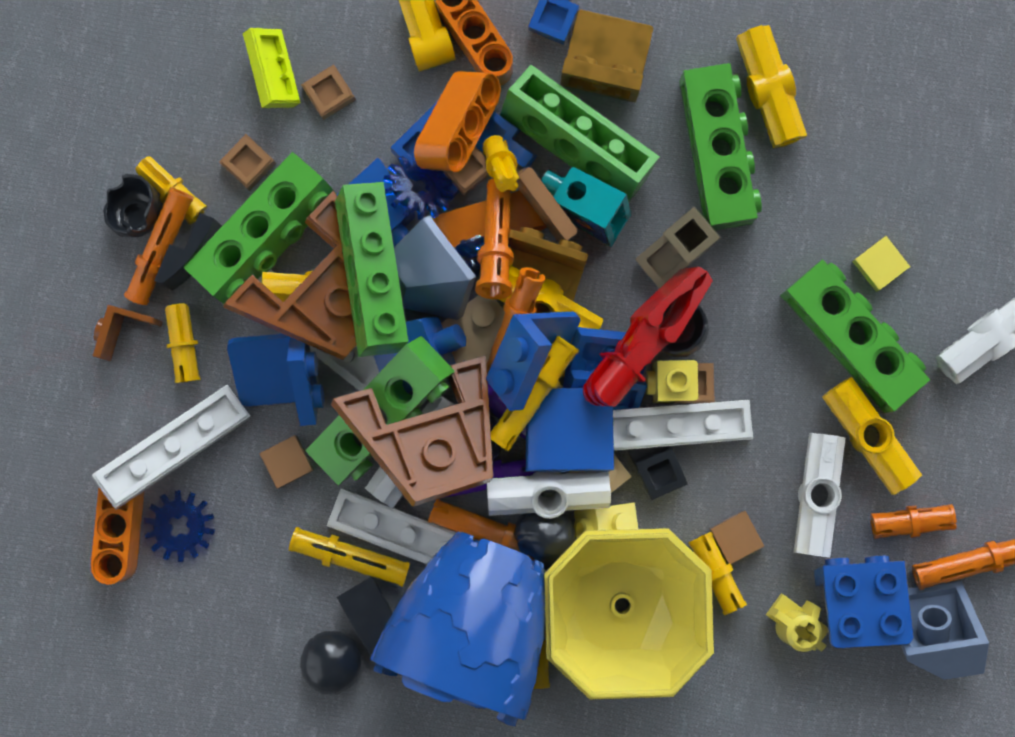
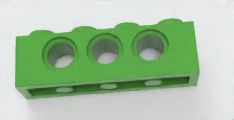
(720, 86)
(577, 132)
(242, 231)
(371, 269)
(833, 331)
(416, 364)

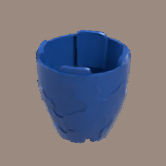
(470, 628)

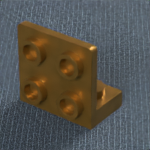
(607, 55)
(557, 262)

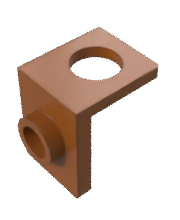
(109, 327)

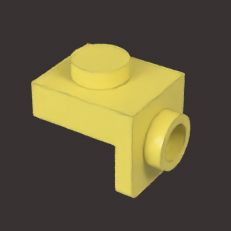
(673, 381)
(613, 518)

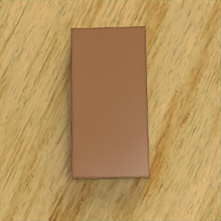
(545, 205)

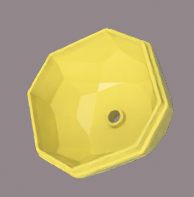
(651, 644)

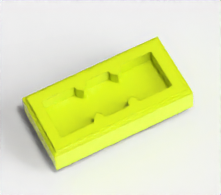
(271, 68)

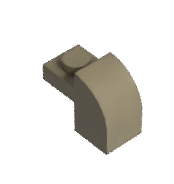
(678, 247)

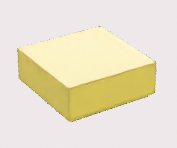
(881, 263)

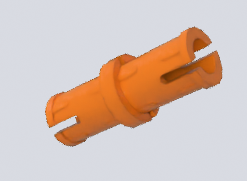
(913, 521)

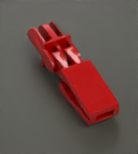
(647, 336)

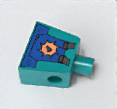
(600, 210)

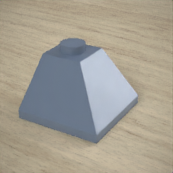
(432, 272)
(946, 632)

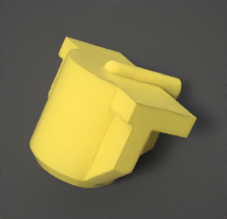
(798, 625)

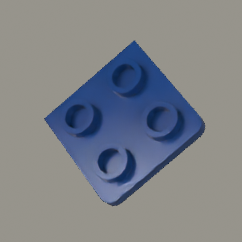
(525, 351)
(276, 372)
(866, 602)

